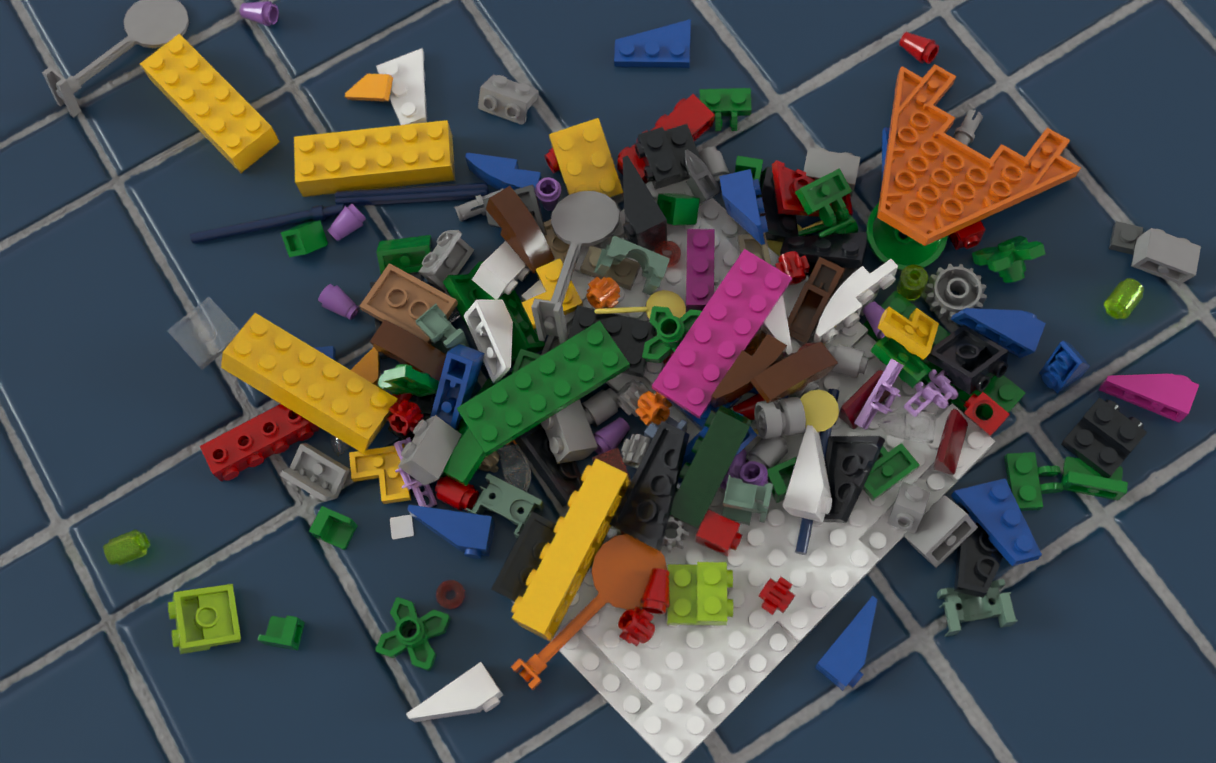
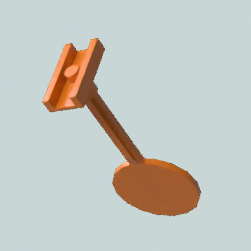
(620, 577)

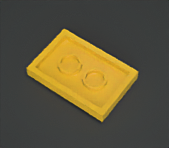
(586, 159)

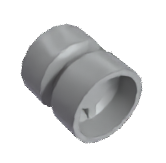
(784, 417)

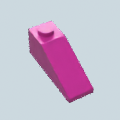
(1159, 393)

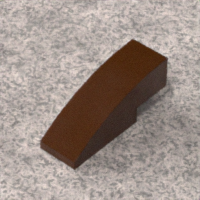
(519, 228)
(814, 299)
(408, 349)
(794, 372)
(739, 376)

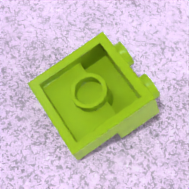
(699, 594)
(204, 618)

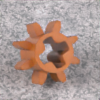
(603, 293)
(653, 408)

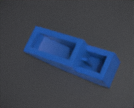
(501, 171)

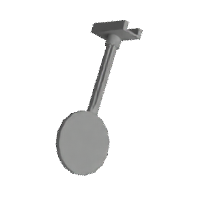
(146, 24)
(580, 221)

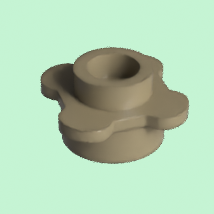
(490, 462)

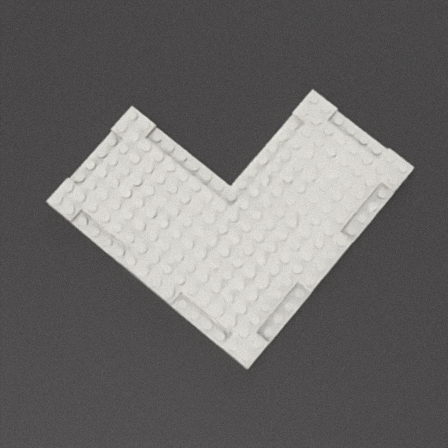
(698, 674)

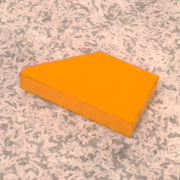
(371, 88)
(369, 366)

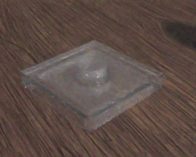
(204, 332)

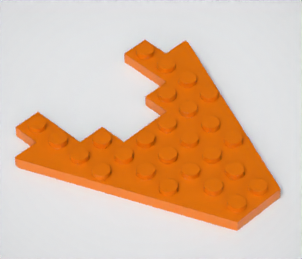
(941, 184)

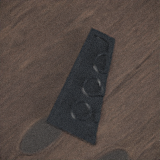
(650, 495)

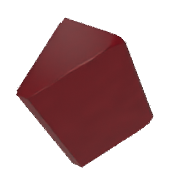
(853, 406)
(951, 443)

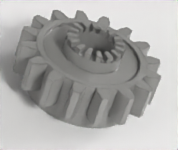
(958, 280)

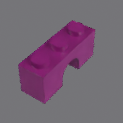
(699, 268)

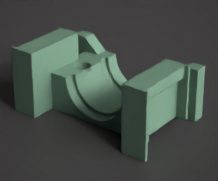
(652, 263)
(439, 330)
(745, 498)
(508, 502)
(977, 608)

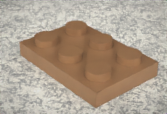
(404, 299)

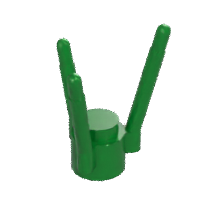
(846, 226)

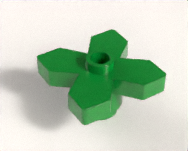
(1009, 257)
(670, 333)
(399, 640)

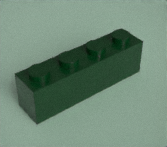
(709, 465)

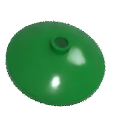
(888, 245)

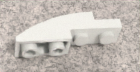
(850, 297)

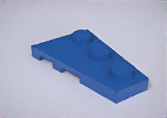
(656, 48)
(1000, 516)

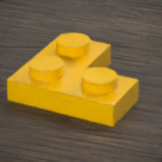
(549, 276)
(913, 333)
(380, 464)

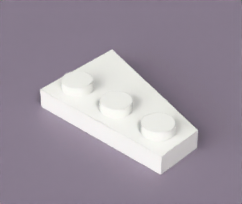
(407, 87)

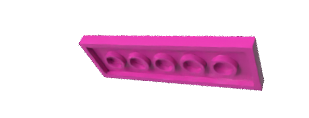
(721, 332)

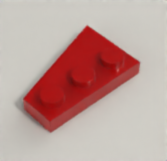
(787, 182)

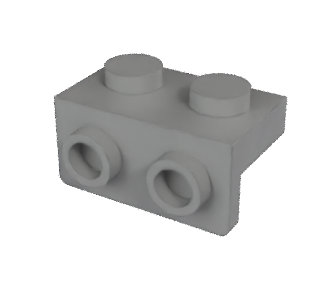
(507, 98)
(446, 258)
(316, 473)

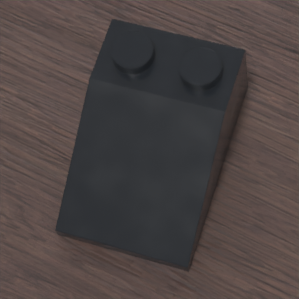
(644, 220)

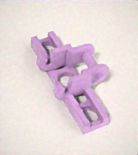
(932, 393)
(872, 404)
(413, 484)

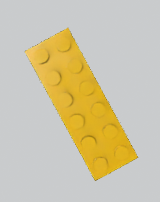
(210, 103)
(374, 158)
(308, 382)
(571, 551)

